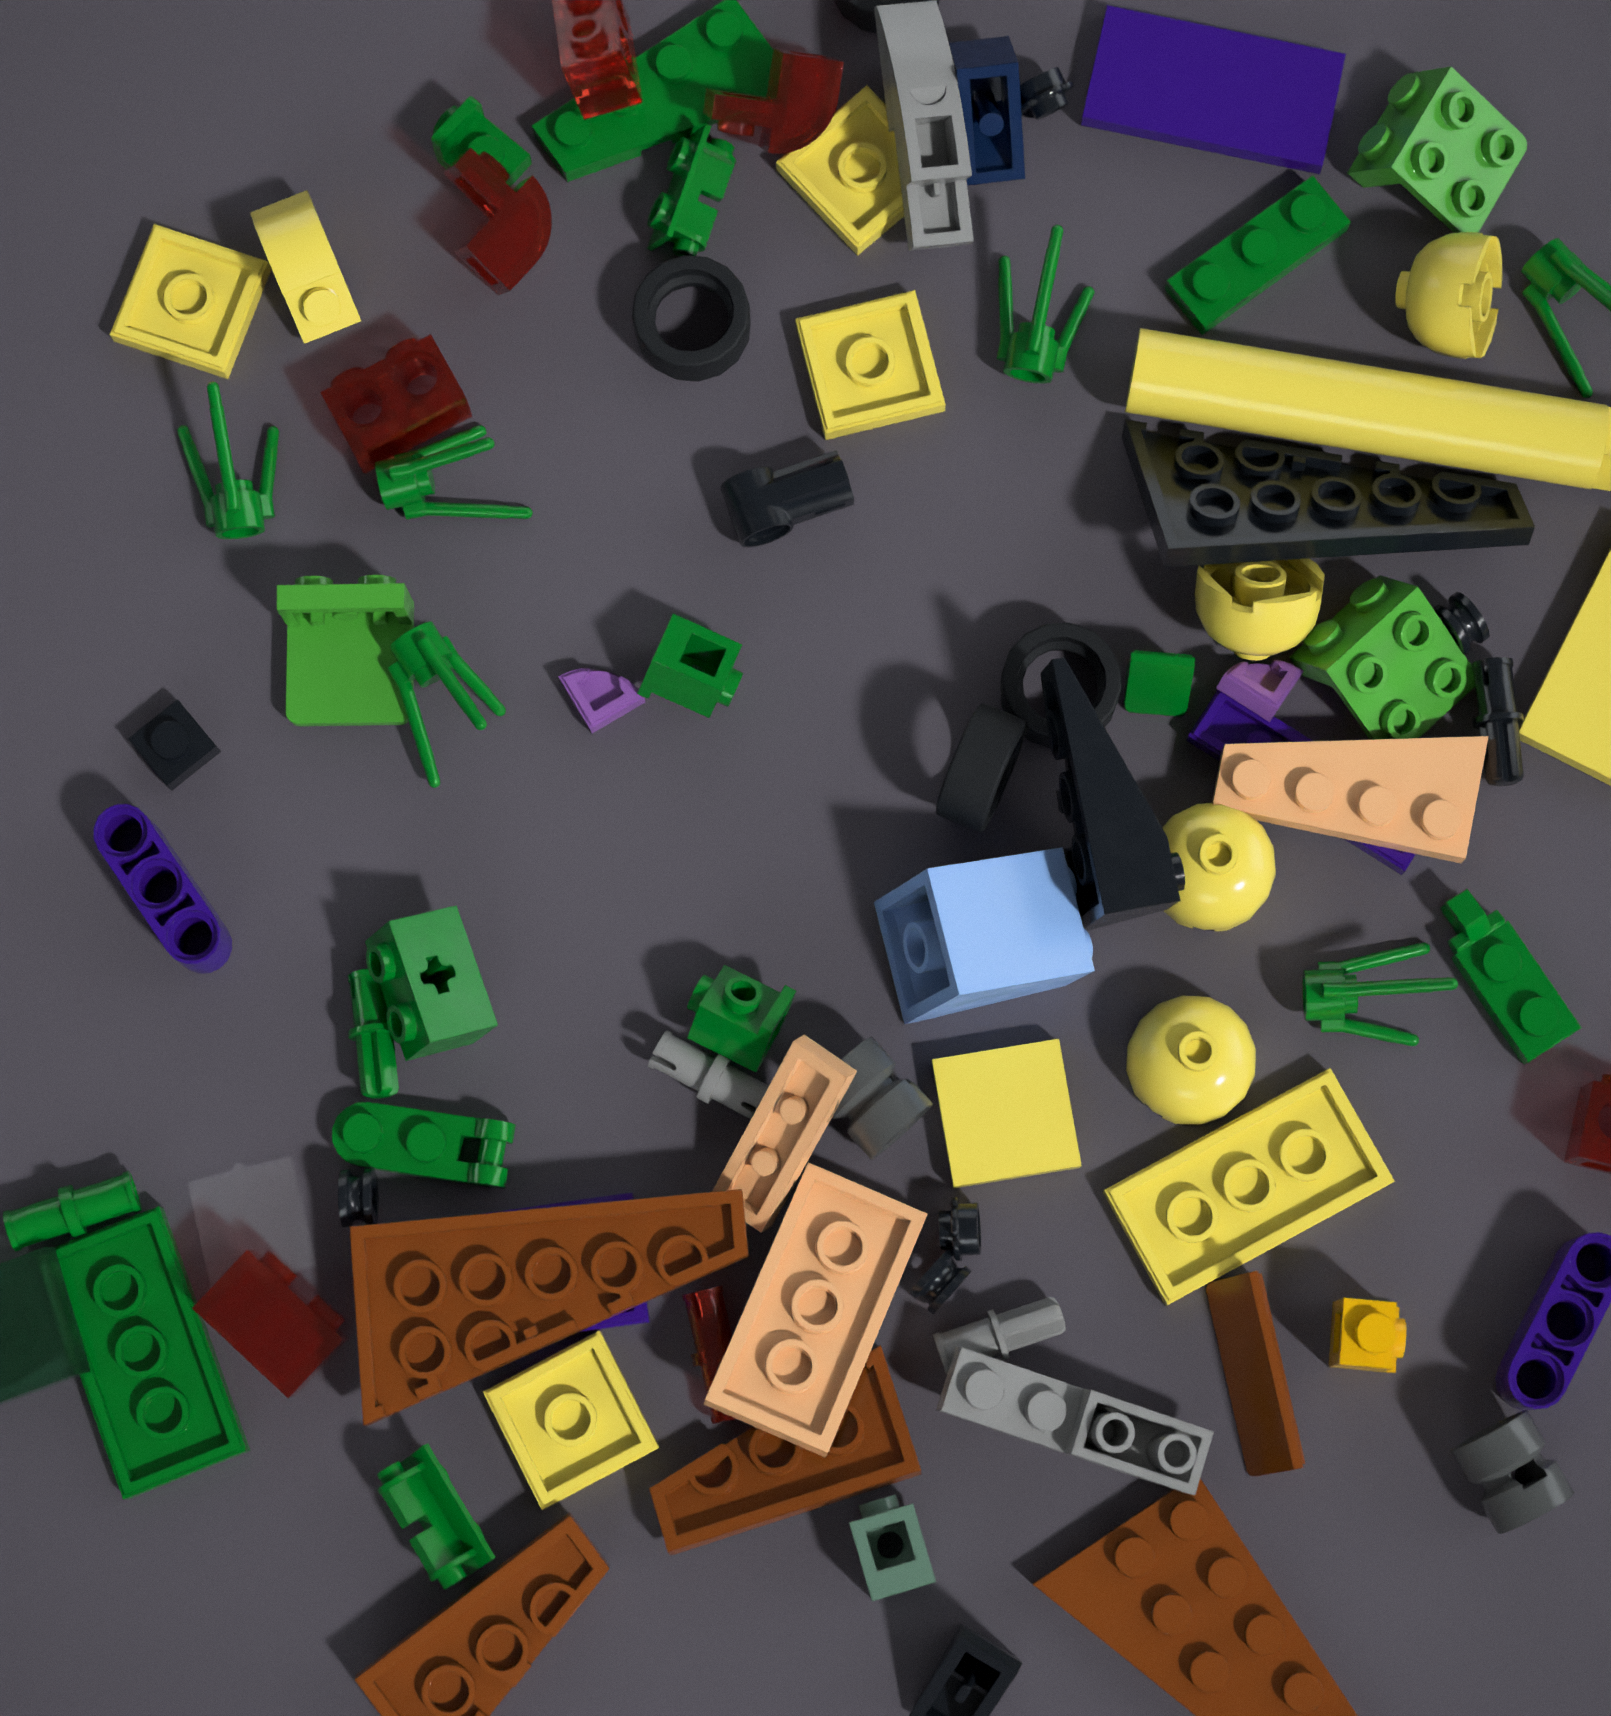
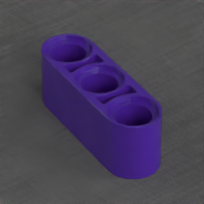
(141, 868)
(1536, 1343)

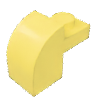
(305, 266)

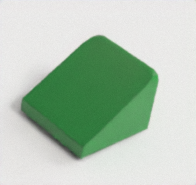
(1158, 683)

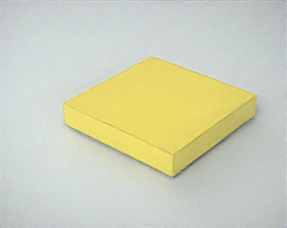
(851, 172)
(190, 301)
(870, 365)
(1006, 1113)
(571, 1420)

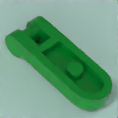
(422, 1143)

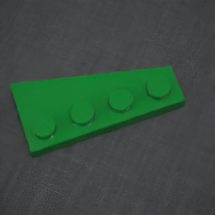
(711, 52)

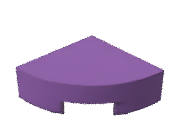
(1260, 686)
(600, 696)

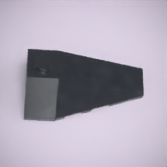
(1117, 841)

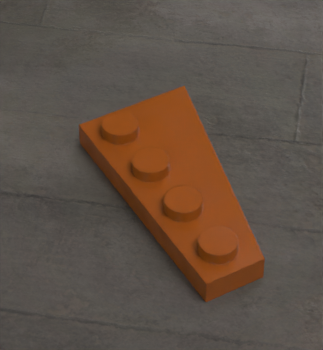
(771, 1479)
(489, 1634)

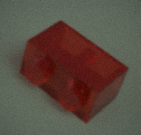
(273, 1321)

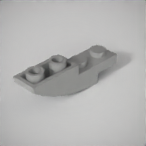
(927, 124)
(1075, 1421)

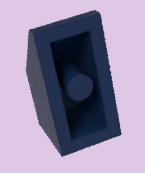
(991, 108)

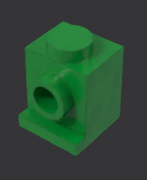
(693, 667)
(738, 1016)

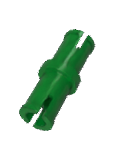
(71, 1211)

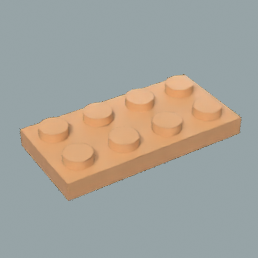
(816, 1310)

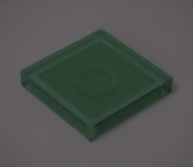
(36, 1326)

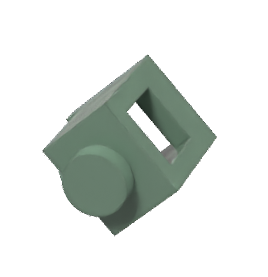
(897, 1574)

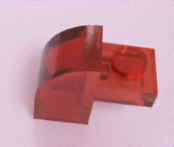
(797, 104)
(515, 224)

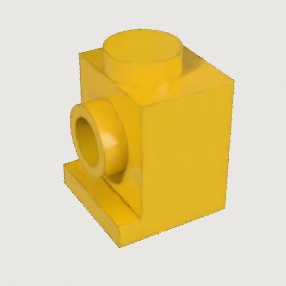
(1366, 1335)

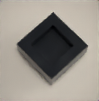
(174, 745)

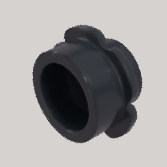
(1045, 93)
(960, 1229)

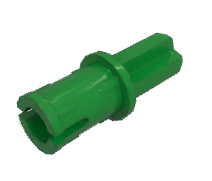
(372, 1037)

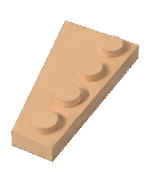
(1373, 792)

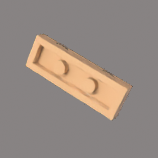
(785, 1129)

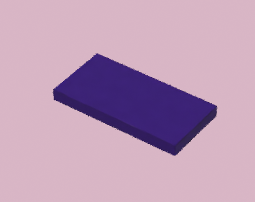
(1213, 89)

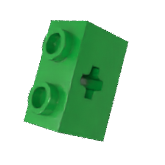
(429, 983)

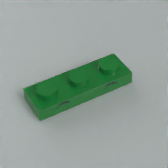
(1257, 255)

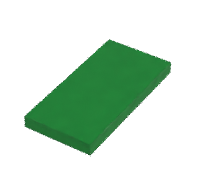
(148, 1355)

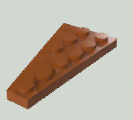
(1195, 1613)

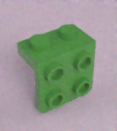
(1441, 147)
(342, 650)
(1388, 660)

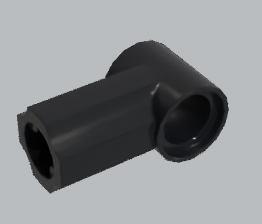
(770, 502)

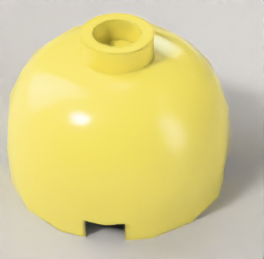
(1452, 292)
(1259, 604)
(1224, 865)
(1191, 1060)

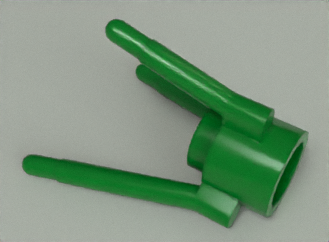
(1560, 275)
(1032, 351)
(409, 478)
(236, 507)
(430, 658)
(1332, 993)

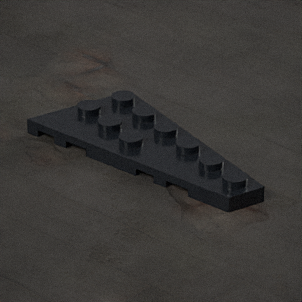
(1303, 504)

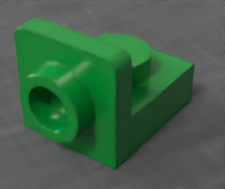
(469, 128)

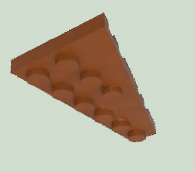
(486, 1289)

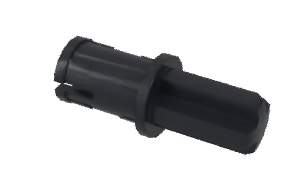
(1498, 720)

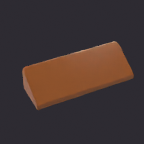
(1255, 1374)

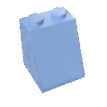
(983, 933)

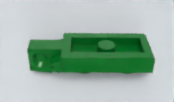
(1507, 979)

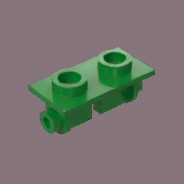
(696, 170)
(451, 1539)

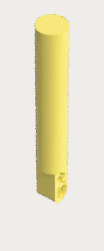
(1371, 409)

